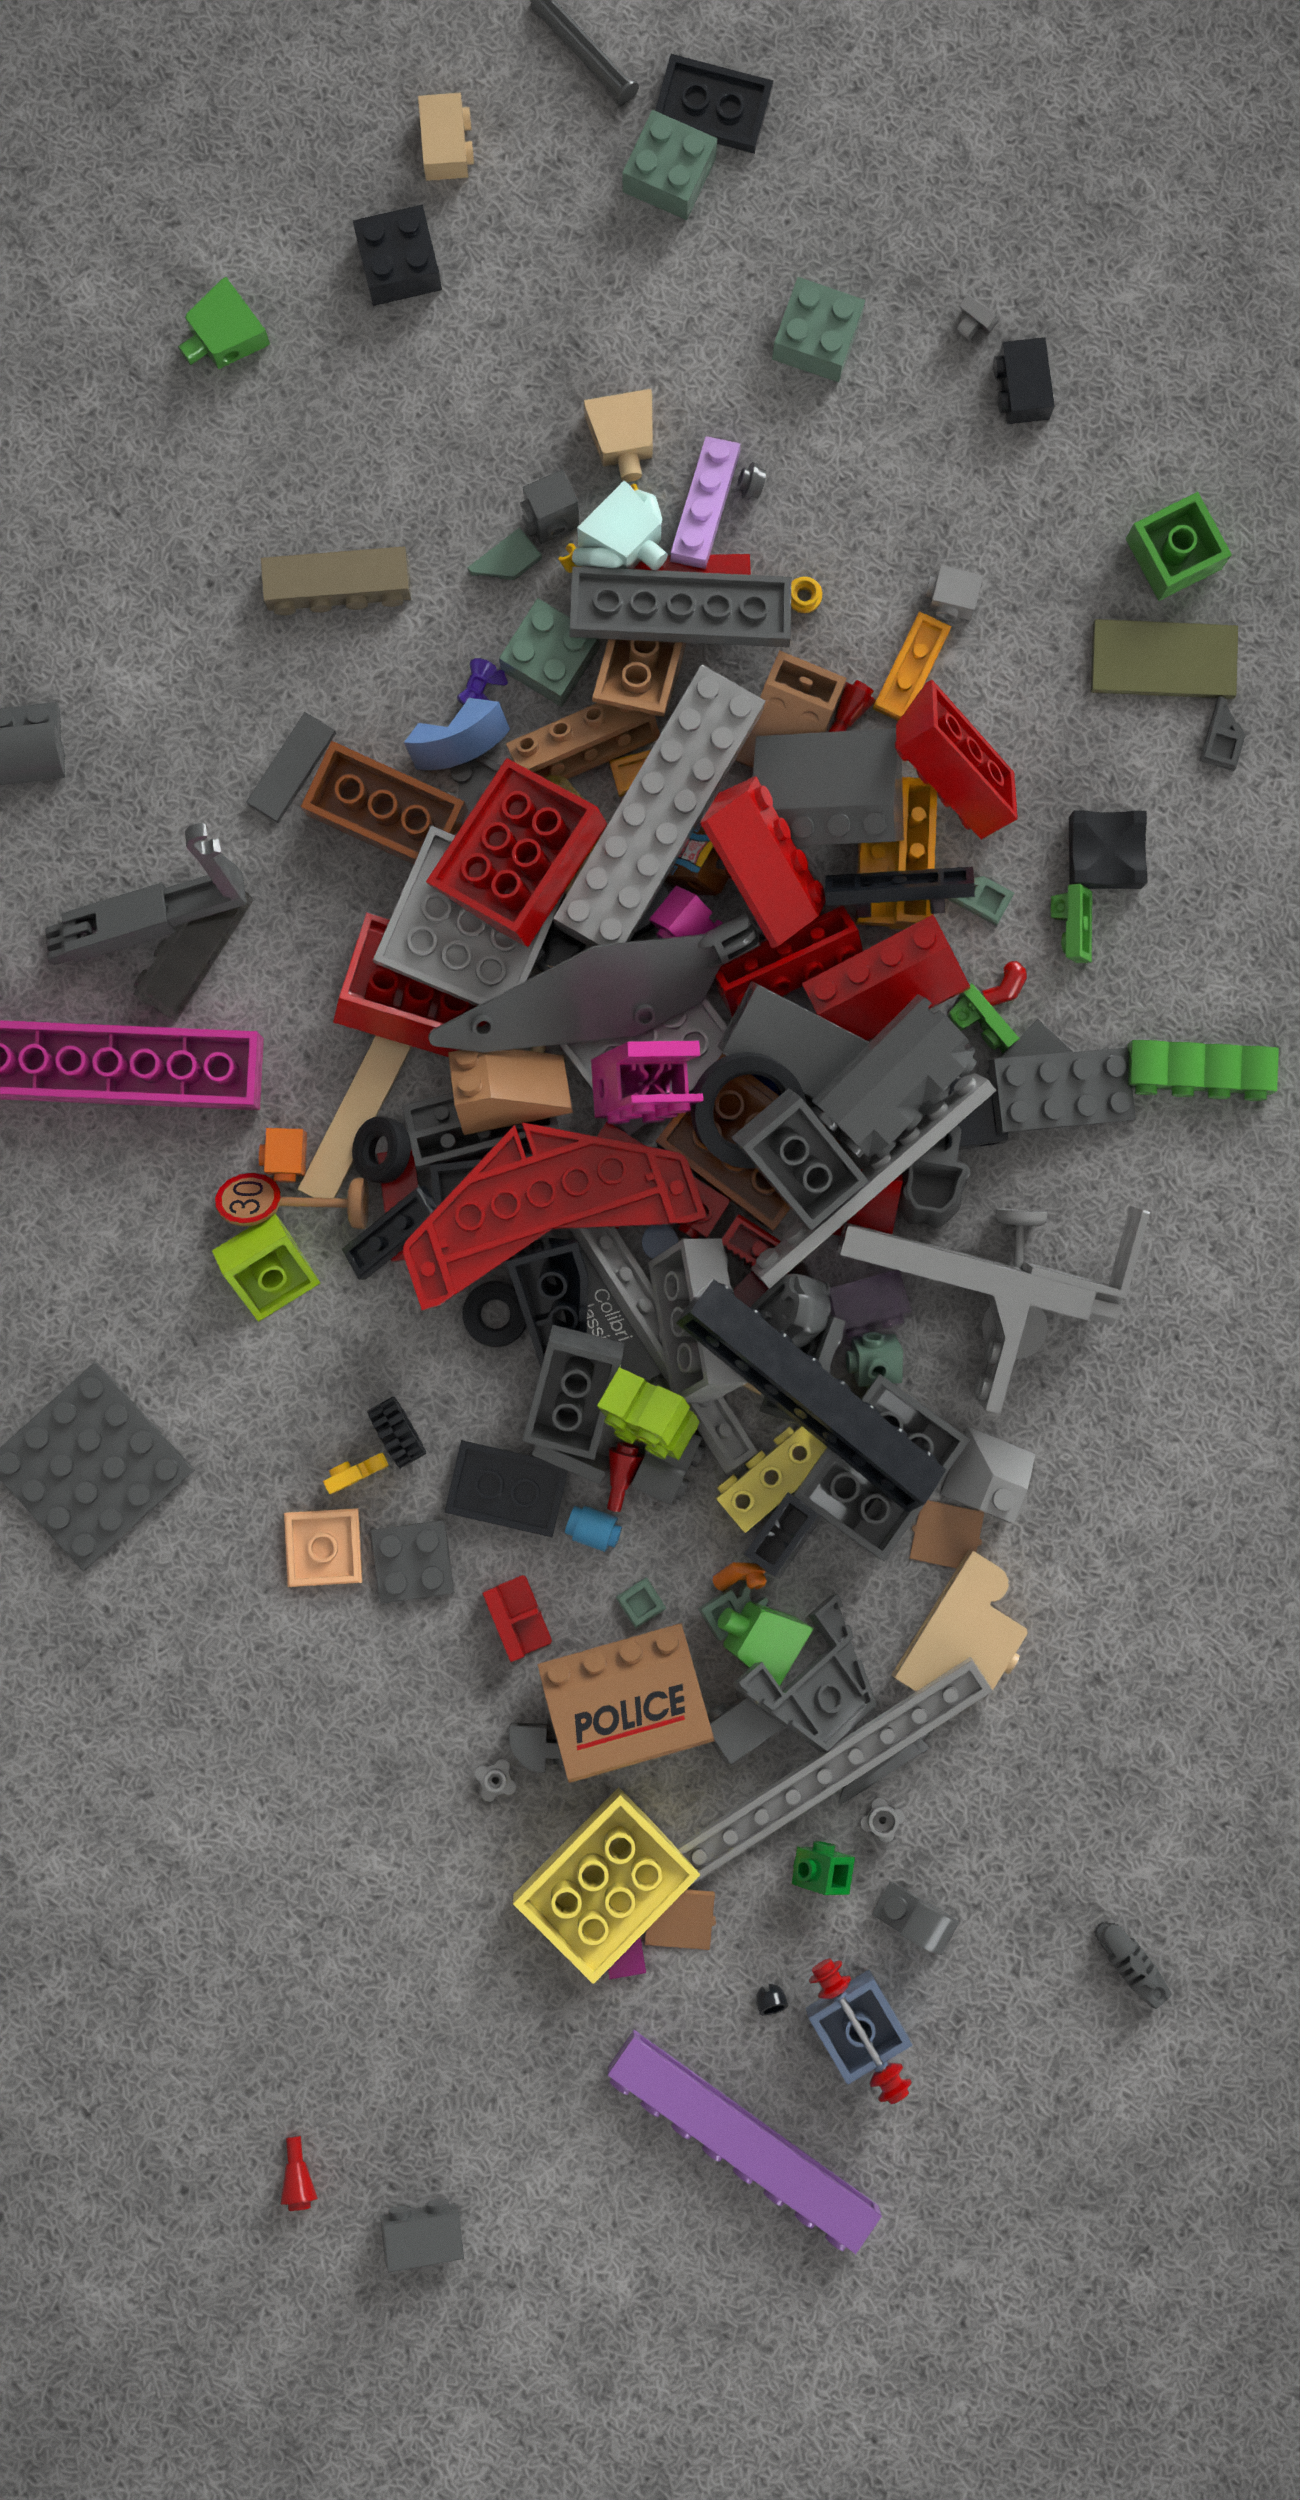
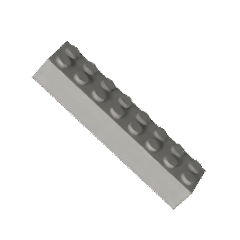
(659, 811)

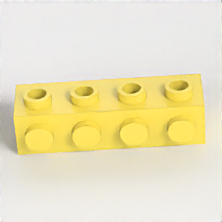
(770, 1477)

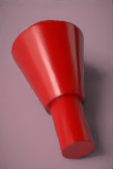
(853, 704)
(623, 1465)
(297, 2183)

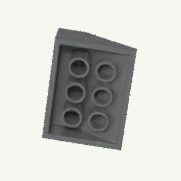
(834, 785)
(854, 1502)

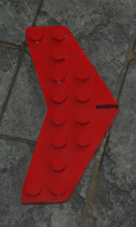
(518, 1199)

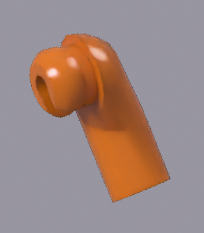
(740, 1571)

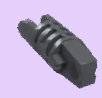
(1133, 1964)

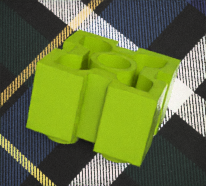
(648, 1415)

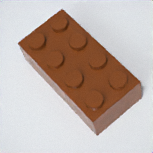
(379, 803)

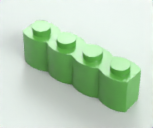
(1203, 1068)

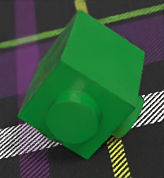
(823, 1869)

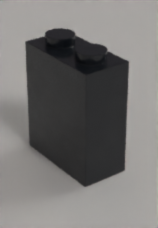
(783, 1535)

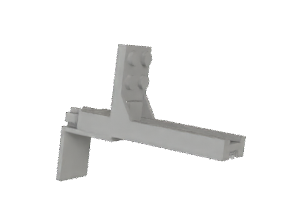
(1007, 1288)

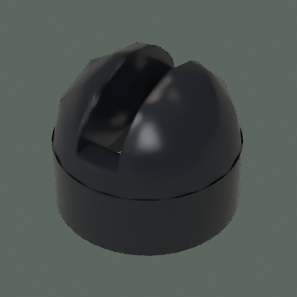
(771, 2001)

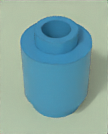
(593, 1528)

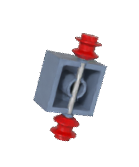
(859, 2029)

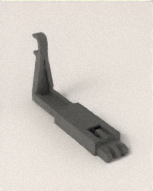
(149, 910)

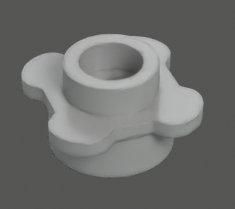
(490, 1789)
(881, 1809)

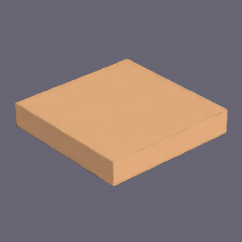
(323, 1547)

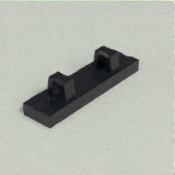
(899, 886)

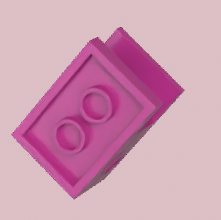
(636, 1080)

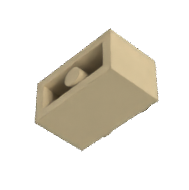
(443, 136)

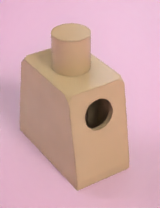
(622, 430)

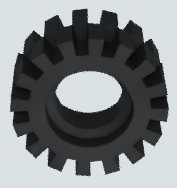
(396, 1432)

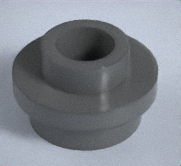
(751, 481)

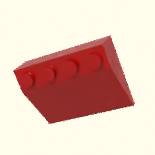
(518, 851)
(389, 1002)

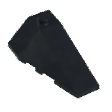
(550, 1288)

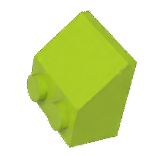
(265, 1267)

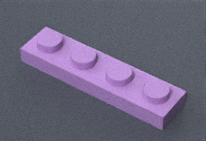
(705, 502)

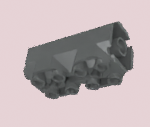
(892, 1078)

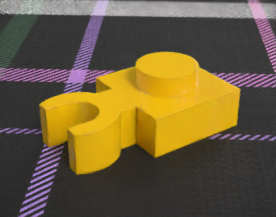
(345, 1475)

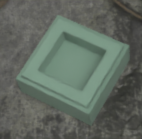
(641, 1602)

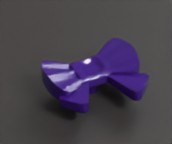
(481, 673)

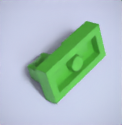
(1076, 910)
(974, 1008)

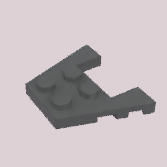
(827, 1695)

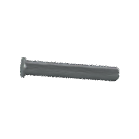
(586, 50)

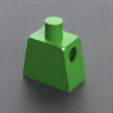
(222, 328)
(764, 1637)

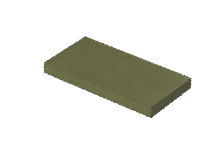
(1164, 658)

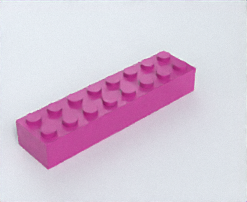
(130, 1065)

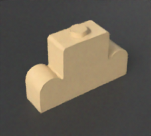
(964, 1627)

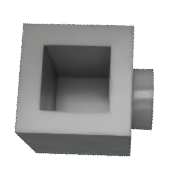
(953, 593)

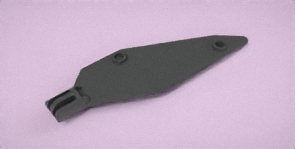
(602, 992)

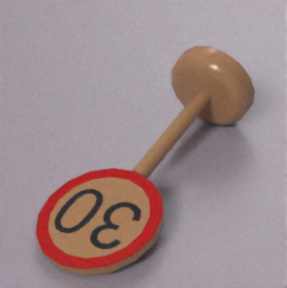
(256, 1197)

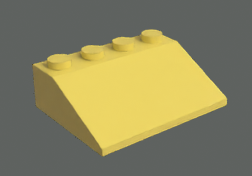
(605, 1886)

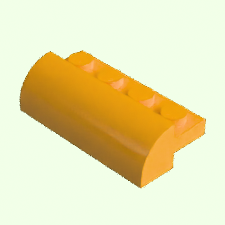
(912, 853)

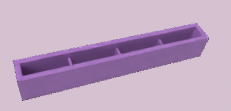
(744, 2142)

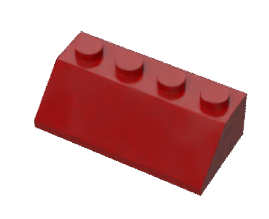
(957, 762)
(763, 860)
(882, 980)

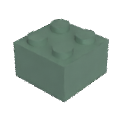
(669, 164)
(818, 329)
(545, 655)

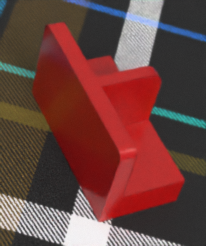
(517, 1617)

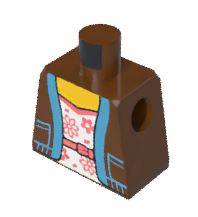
(699, 867)

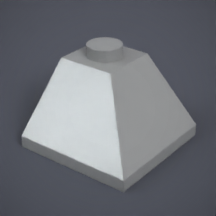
(990, 1476)

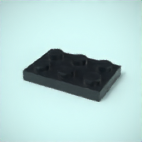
(715, 101)
(506, 1489)

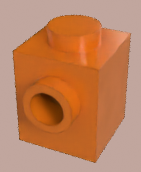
(284, 1154)

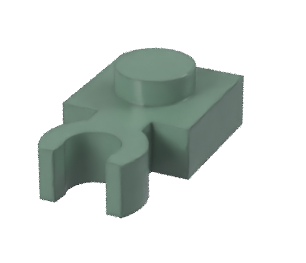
(712, 1610)

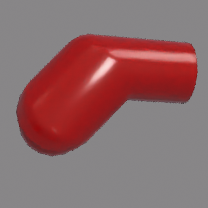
(1010, 987)

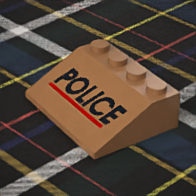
(625, 1702)

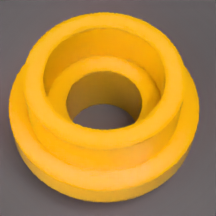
(812, 587)

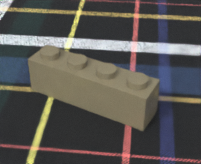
(336, 579)

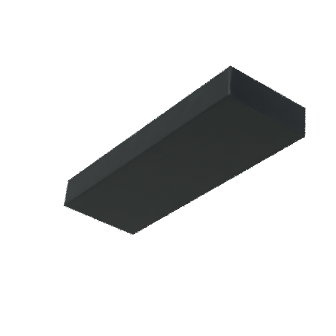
(388, 1233)

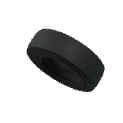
(397, 1154)
(472, 1314)

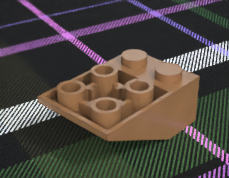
(797, 701)

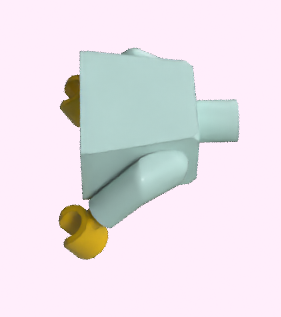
(619, 533)

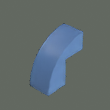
(469, 735)

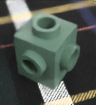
(875, 1355)

